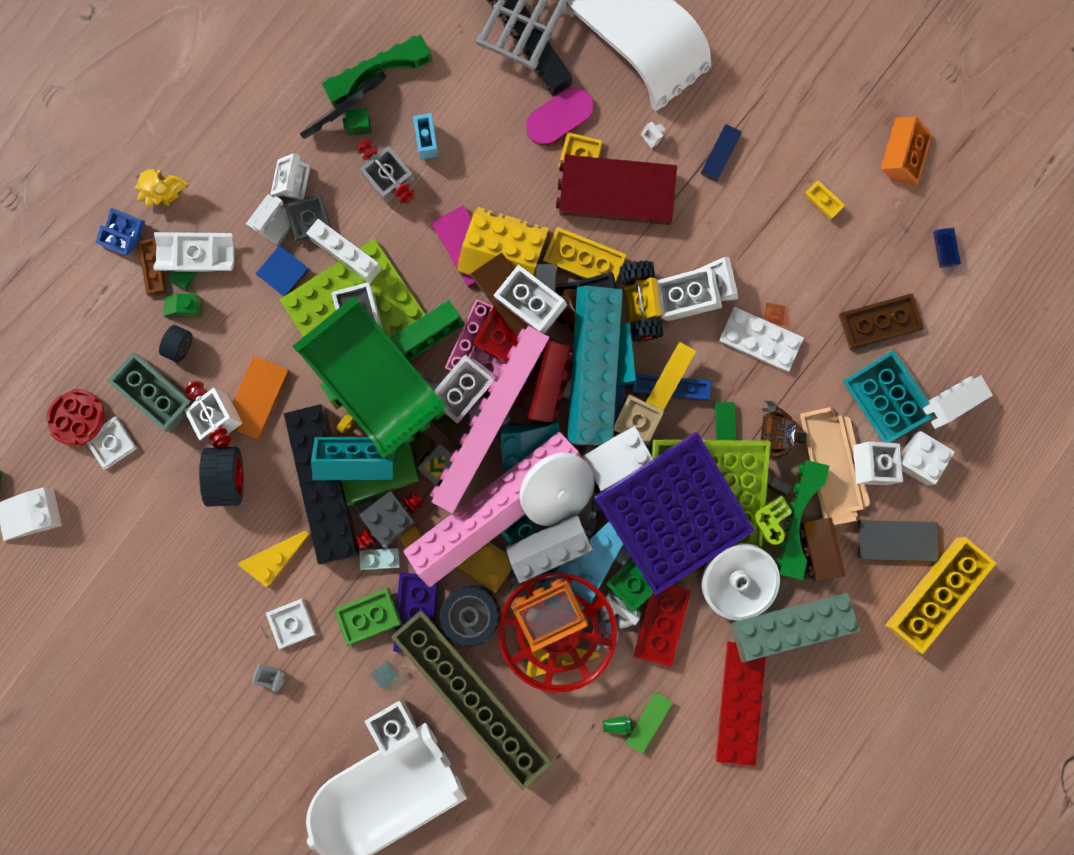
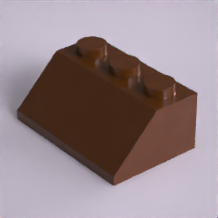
(821, 549)

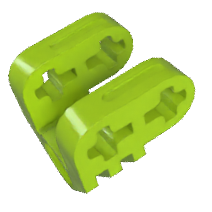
(775, 512)

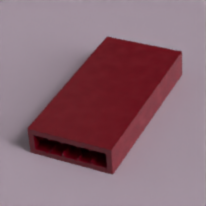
(617, 189)

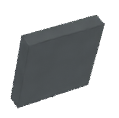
(303, 215)

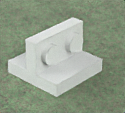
(290, 177)
(270, 220)
(725, 279)

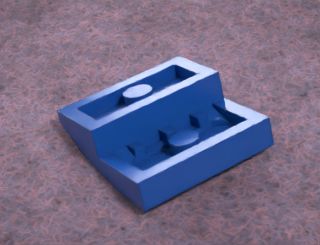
(120, 232)

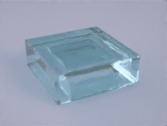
(384, 675)

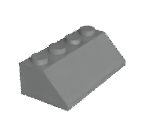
(549, 549)

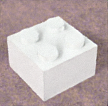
(925, 458)
(877, 463)

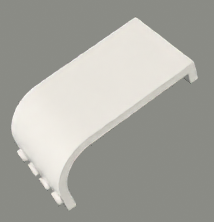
(654, 37)

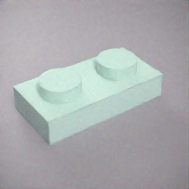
(379, 559)

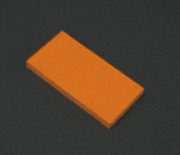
(258, 395)

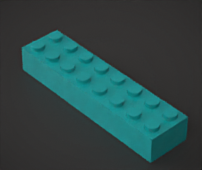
(594, 365)

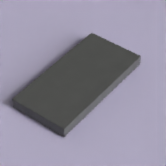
(898, 540)

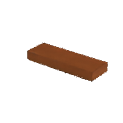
(153, 279)

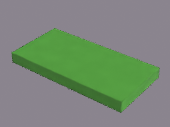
(404, 473)

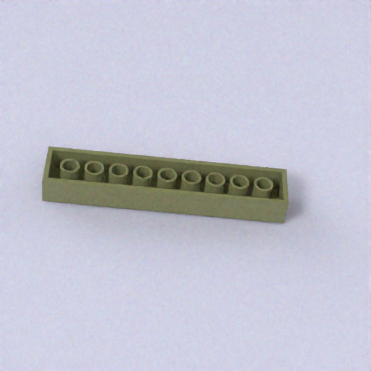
(472, 699)

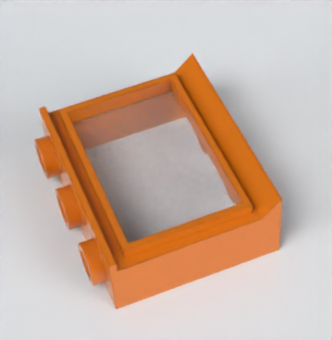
(549, 614)

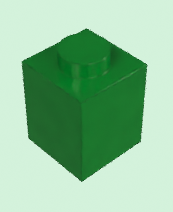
(357, 122)

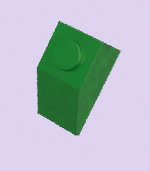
(183, 305)

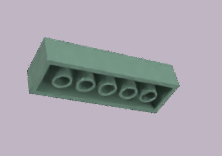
(794, 627)

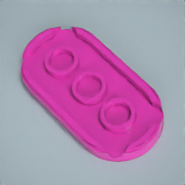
(559, 116)

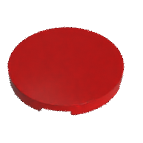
(75, 417)

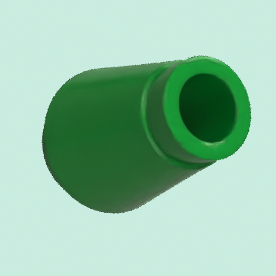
(618, 725)

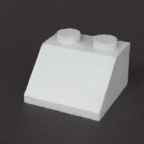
(392, 727)

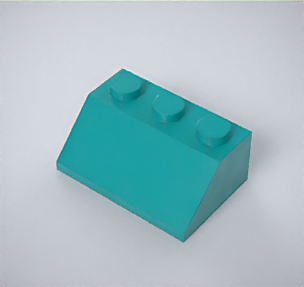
(625, 368)

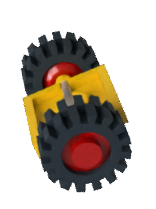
(642, 300)

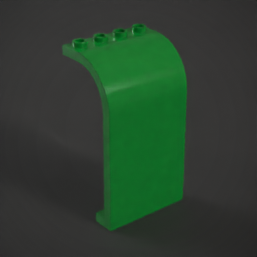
(370, 377)

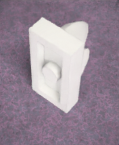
(626, 616)

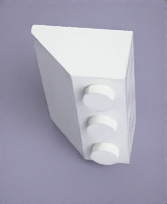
(464, 387)

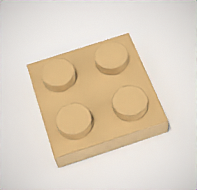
(638, 414)

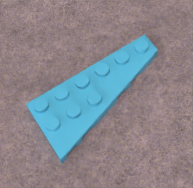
(592, 565)

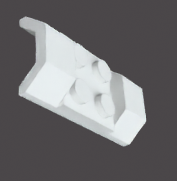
(194, 252)

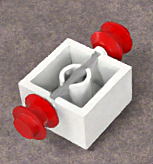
(211, 414)

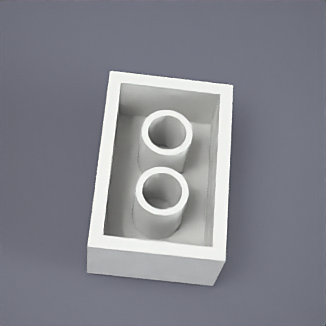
(688, 294)
(530, 299)

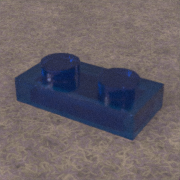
(946, 247)

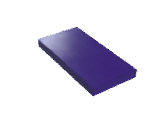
(413, 597)

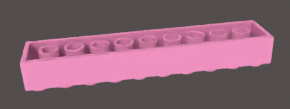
(490, 419)
(478, 519)

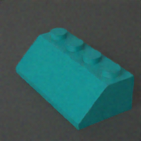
(349, 460)

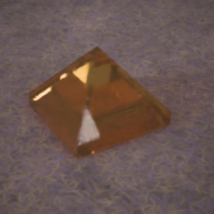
(774, 313)

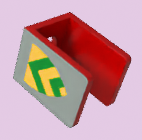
(435, 464)

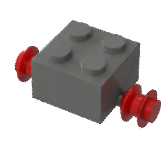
(388, 520)

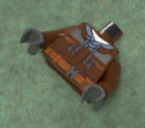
(780, 431)

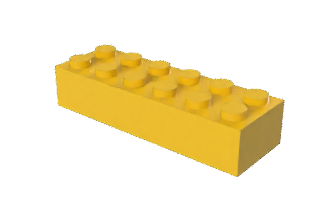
(940, 594)

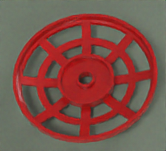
(563, 645)

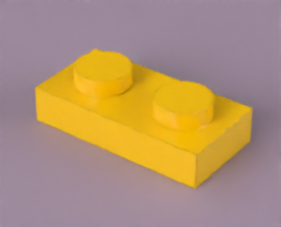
(824, 200)

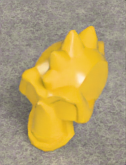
(156, 188)

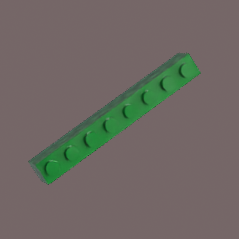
(419, 336)

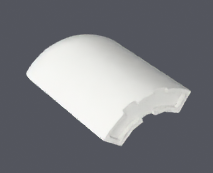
(383, 798)

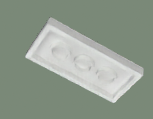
(761, 339)

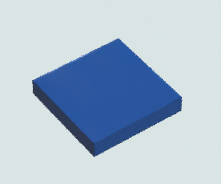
(282, 271)

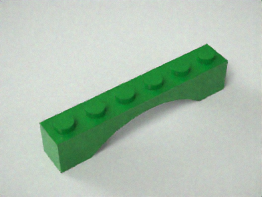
(410, 54)
(812, 478)

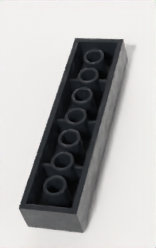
(323, 500)

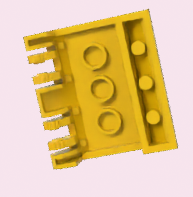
(492, 235)

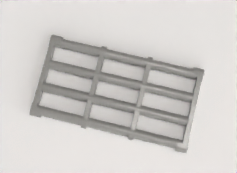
(531, 23)

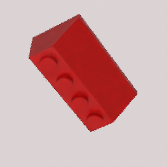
(549, 382)

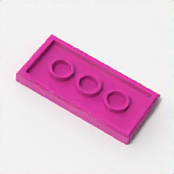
(452, 232)

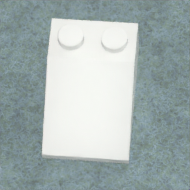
(617, 458)
(29, 513)

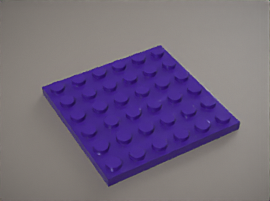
(674, 513)

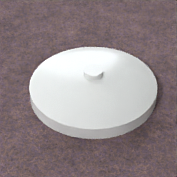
(556, 488)
(740, 582)

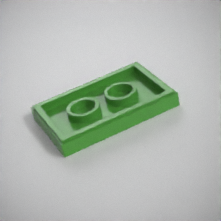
(368, 616)

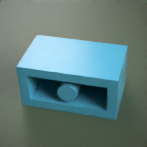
(425, 136)

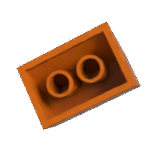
(906, 150)

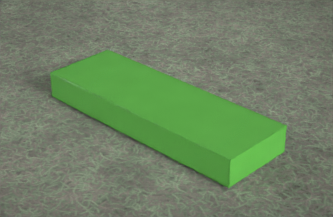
(648, 722)

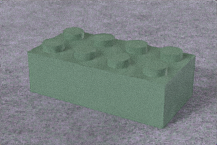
(151, 392)

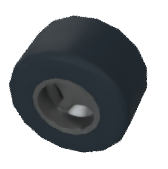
(175, 343)

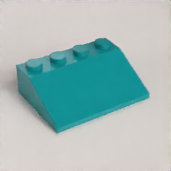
(889, 396)

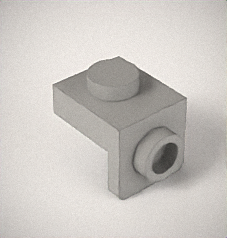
(268, 677)

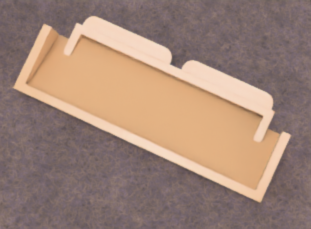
(831, 443)

